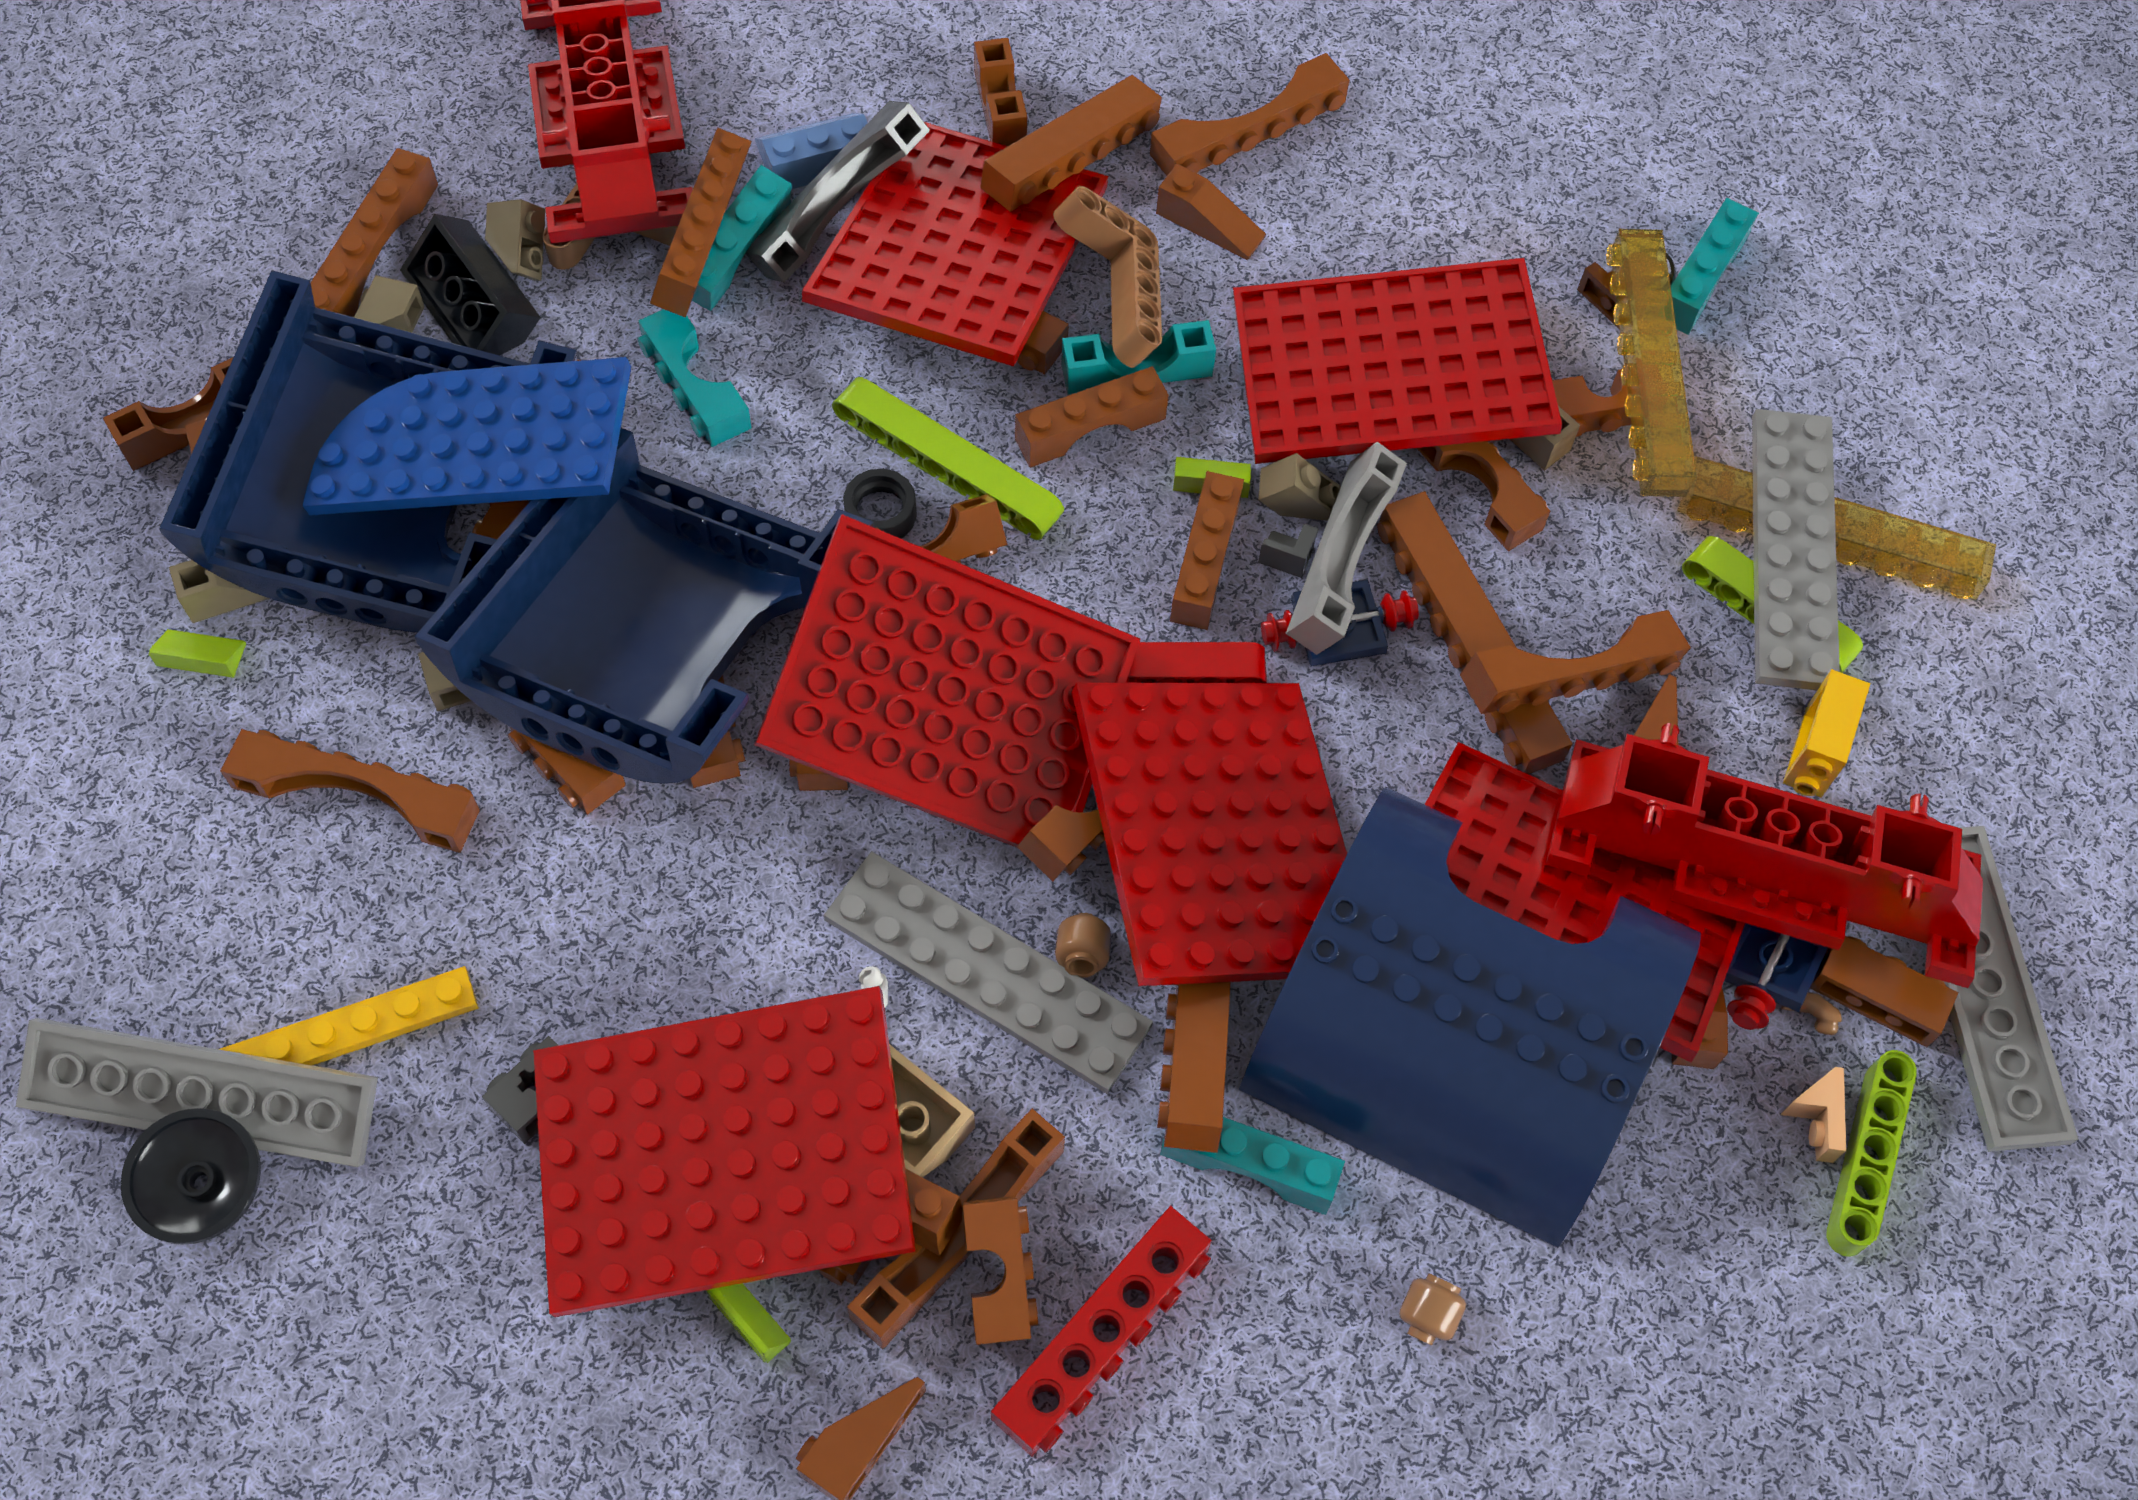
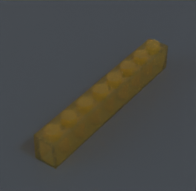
(1651, 364)
(1863, 534)

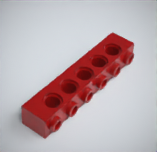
(1169, 1237)

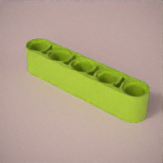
(1730, 577)
(1862, 1169)

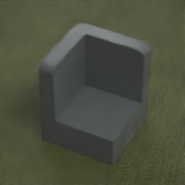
(1289, 553)

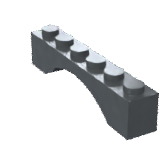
(797, 228)

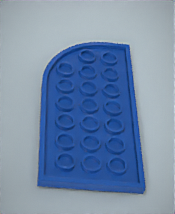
(476, 439)

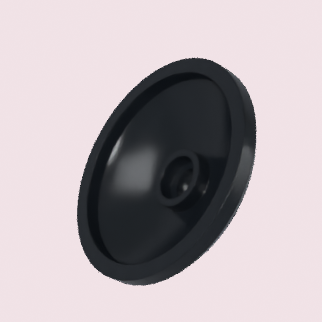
(169, 1159)

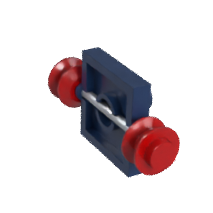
(1365, 631)
(1770, 971)

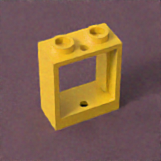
(1826, 734)

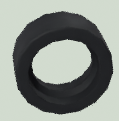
(884, 481)

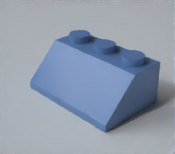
(806, 150)

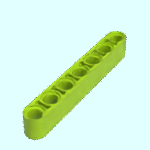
(947, 455)

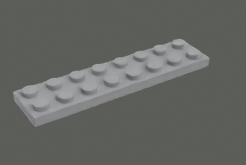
(1794, 549)
(989, 972)
(2004, 1033)
(143, 1079)

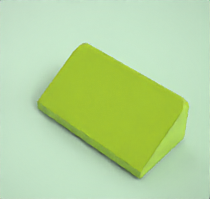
(1191, 472)
(197, 653)
(750, 1320)

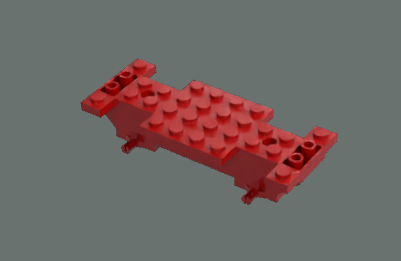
(605, 116)
(1773, 852)

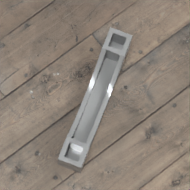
(1326, 597)

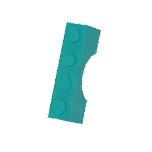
(742, 223)
(1709, 261)
(1184, 354)
(714, 406)
(1288, 1168)

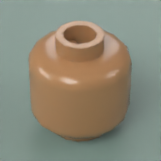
(1083, 944)
(1432, 1309)

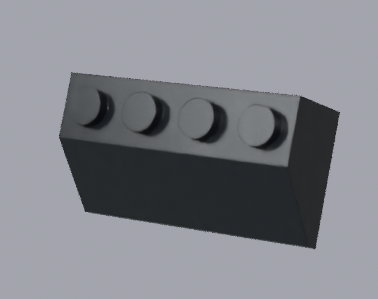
(468, 288)

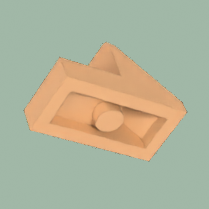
(1826, 1105)

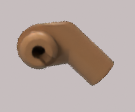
(1825, 1012)

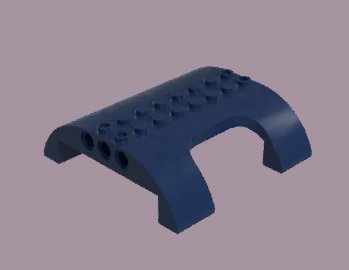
(254, 458)
(620, 615)
(1464, 1034)

